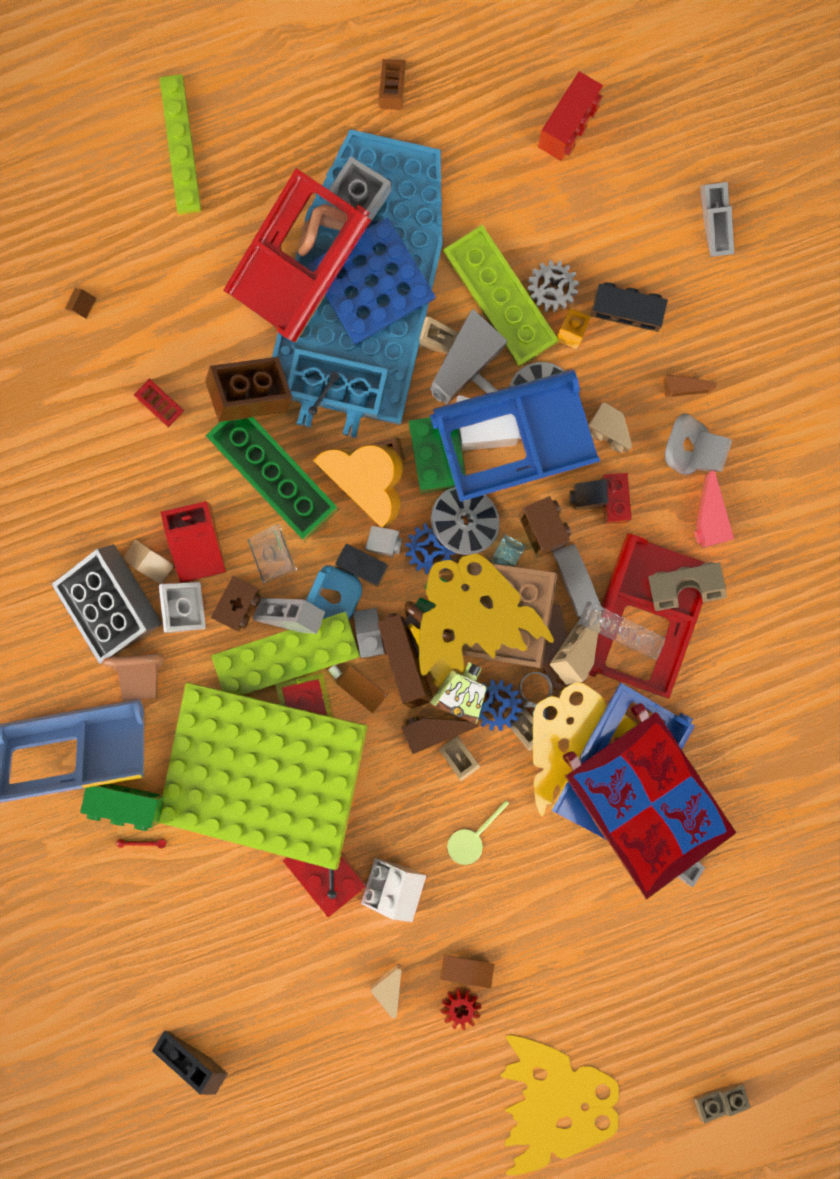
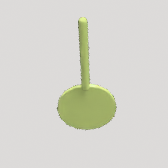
(466, 844)

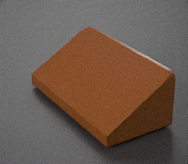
(361, 689)

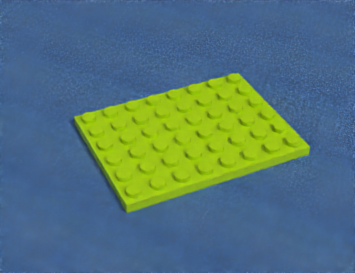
(262, 774)

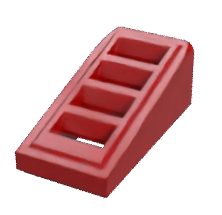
(139, 396)

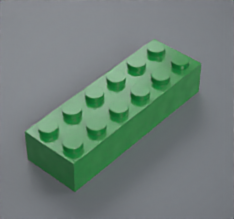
(273, 474)

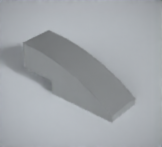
(717, 218)
(575, 578)

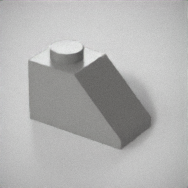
(368, 633)

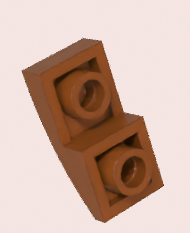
(467, 971)

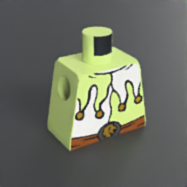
(461, 694)

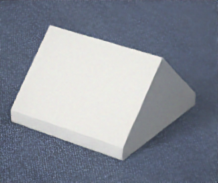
(182, 607)

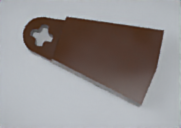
(559, 635)

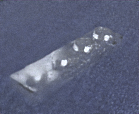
(622, 630)

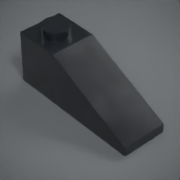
(190, 1064)

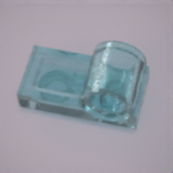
(508, 552)

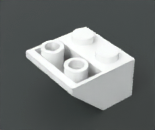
(393, 890)

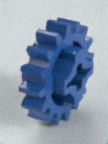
(415, 546)
(507, 703)

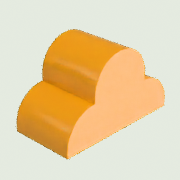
(367, 478)

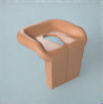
(324, 216)
(137, 674)

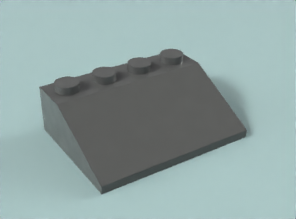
(106, 603)

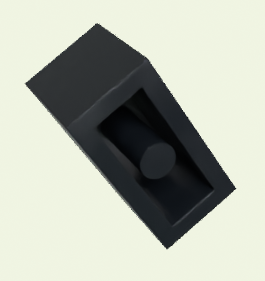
(362, 565)

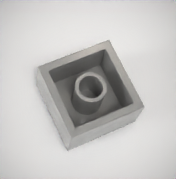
(361, 187)

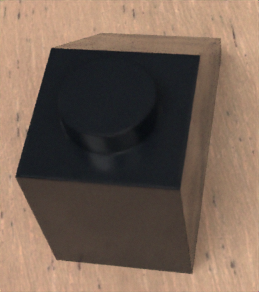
(589, 495)

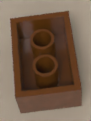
(248, 389)
(544, 526)

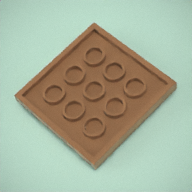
(537, 592)

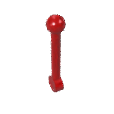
(161, 843)

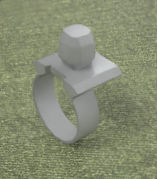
(529, 704)

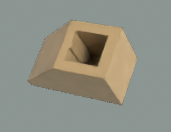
(611, 427)

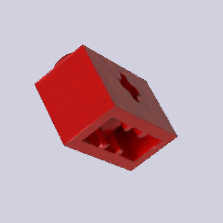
(618, 507)

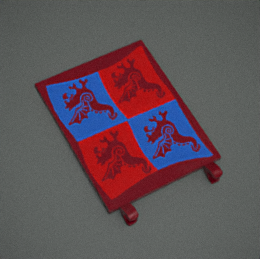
(649, 803)

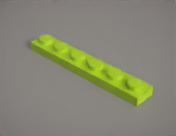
(180, 144)

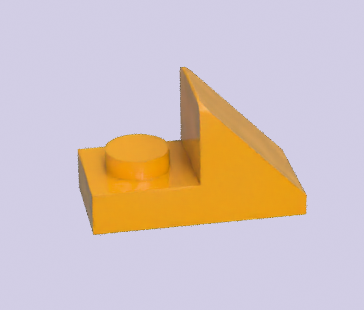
(573, 328)

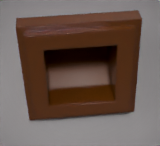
(80, 303)

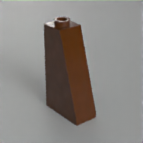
(404, 661)

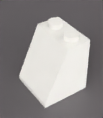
(489, 434)

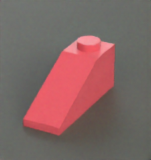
(712, 519)

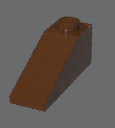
(431, 731)

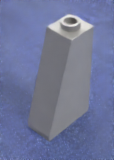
(470, 353)

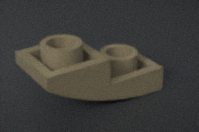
(721, 1102)

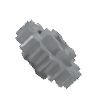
(561, 280)

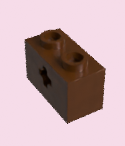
(236, 590)

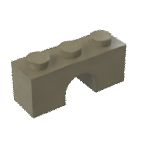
(705, 578)

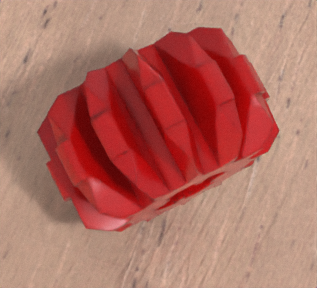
(466, 1015)

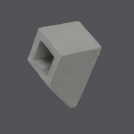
(384, 541)

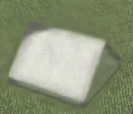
(272, 553)

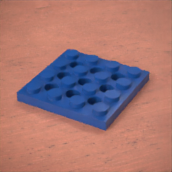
(399, 306)

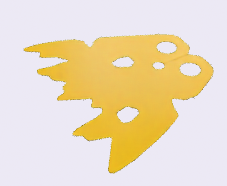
(469, 618)
(546, 751)
(553, 1099)

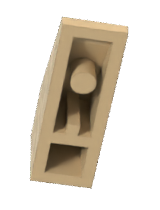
(576, 655)

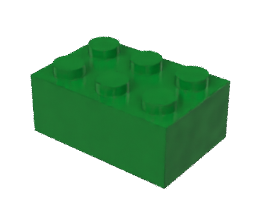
(430, 456)
(122, 805)

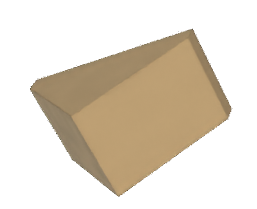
(437, 336)
(148, 562)
(524, 728)
(459, 758)
(387, 990)

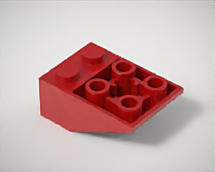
(193, 541)

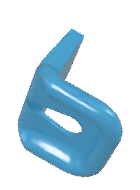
(341, 581)

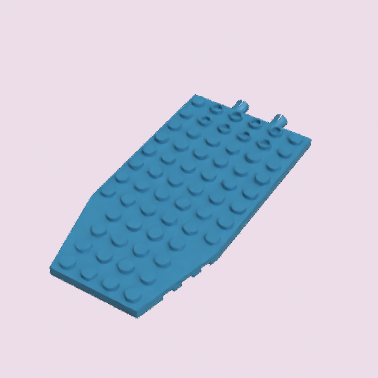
(380, 369)

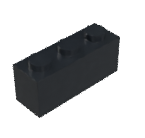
(629, 307)

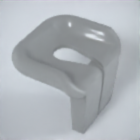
(709, 449)

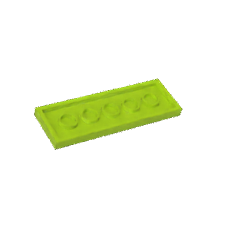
(500, 295)
(285, 656)

